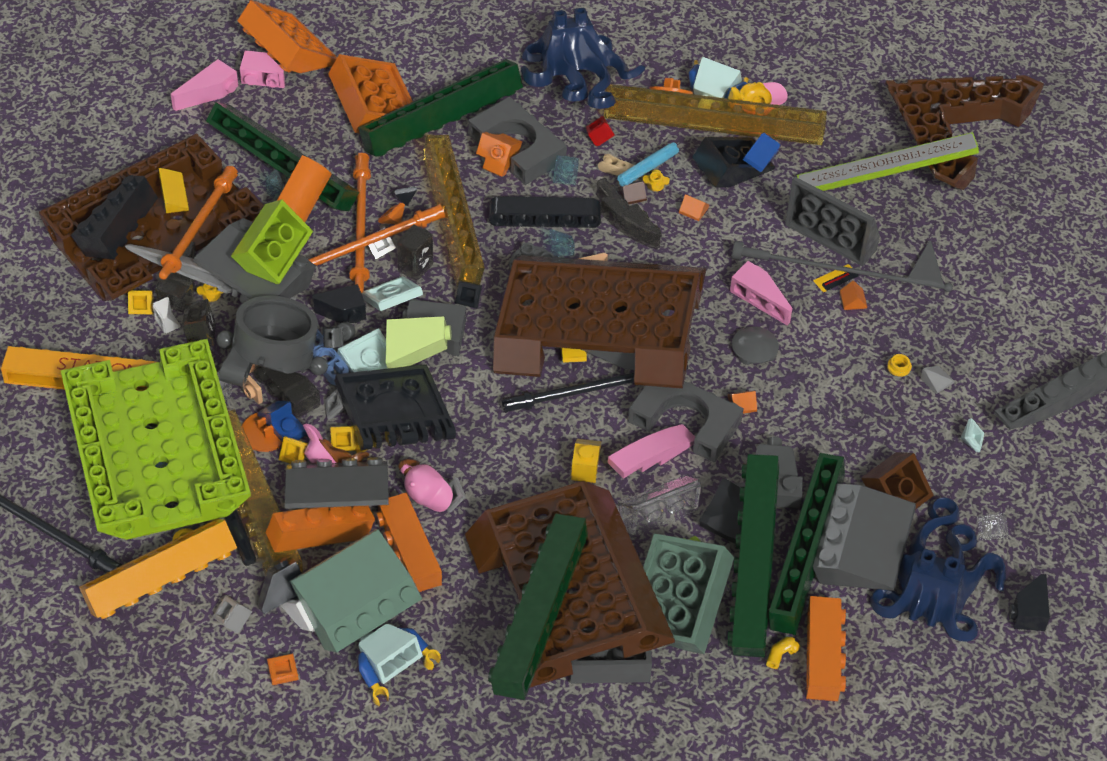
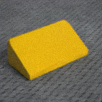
(173, 191)

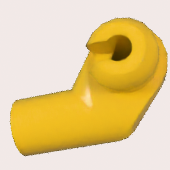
(785, 645)

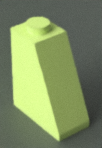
(415, 340)

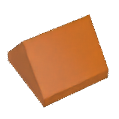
(693, 208)
(853, 297)
(745, 400)

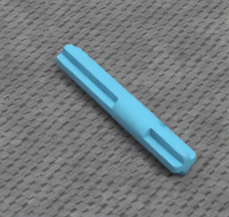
(648, 164)

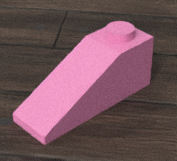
(208, 85)
(759, 289)

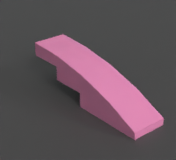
(651, 450)

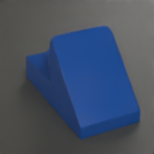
(762, 152)
(283, 421)

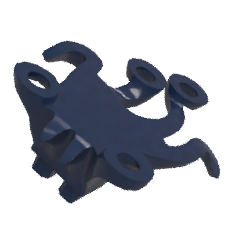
(571, 47)
(938, 585)

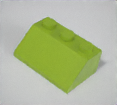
(272, 242)

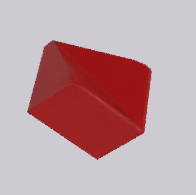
(599, 131)

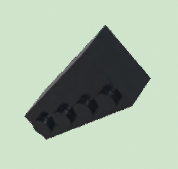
(115, 218)

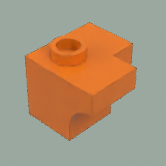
(498, 151)

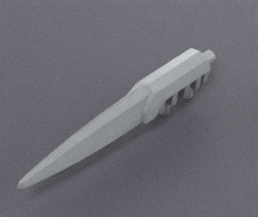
(188, 269)

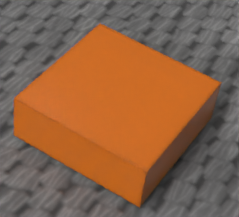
(282, 669)

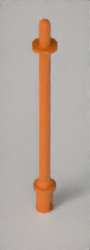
(361, 174)
(420, 219)
(171, 262)

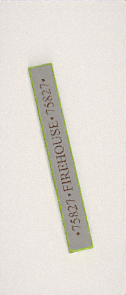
(892, 162)

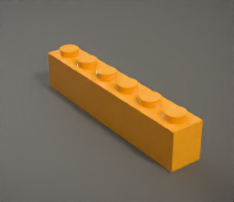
(158, 568)

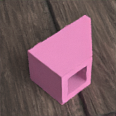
(261, 70)

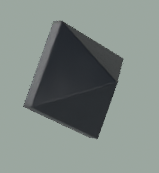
(405, 194)
(468, 294)

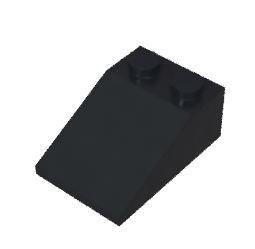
(723, 160)

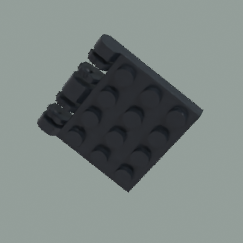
(394, 402)

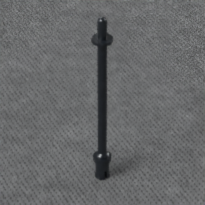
(527, 399)
(97, 559)

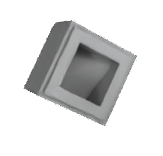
(232, 614)

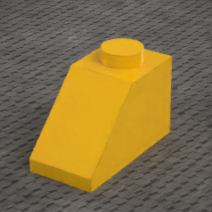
(585, 460)

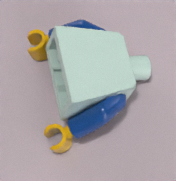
(714, 79)
(389, 653)

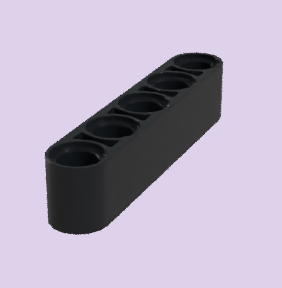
(545, 212)

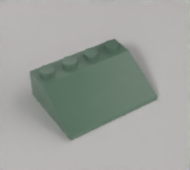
(688, 586)
(355, 591)

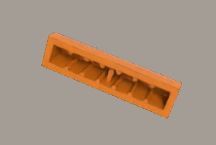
(305, 186)

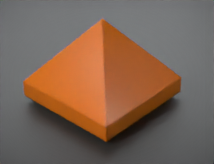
(393, 215)

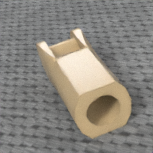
(613, 165)

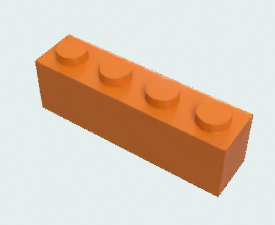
(318, 527)
(409, 541)
(824, 649)

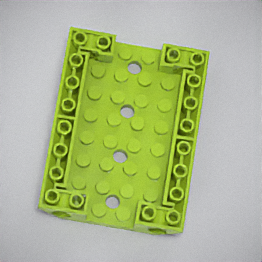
(191, 436)

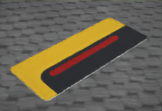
(834, 279)

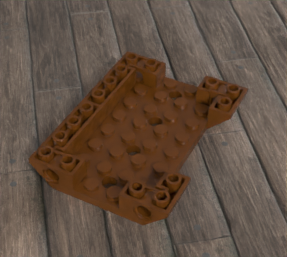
(160, 232)
(600, 288)
(609, 575)

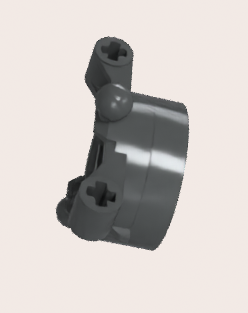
(273, 335)

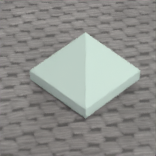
(973, 435)

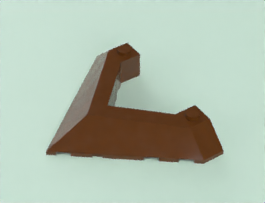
(937, 103)

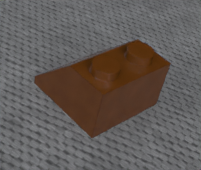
(900, 477)

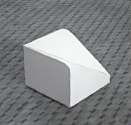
(164, 316)

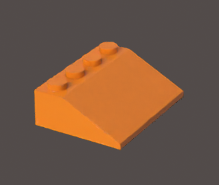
(285, 38)
(367, 88)

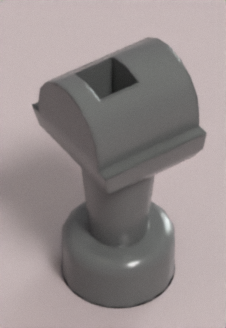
(336, 336)

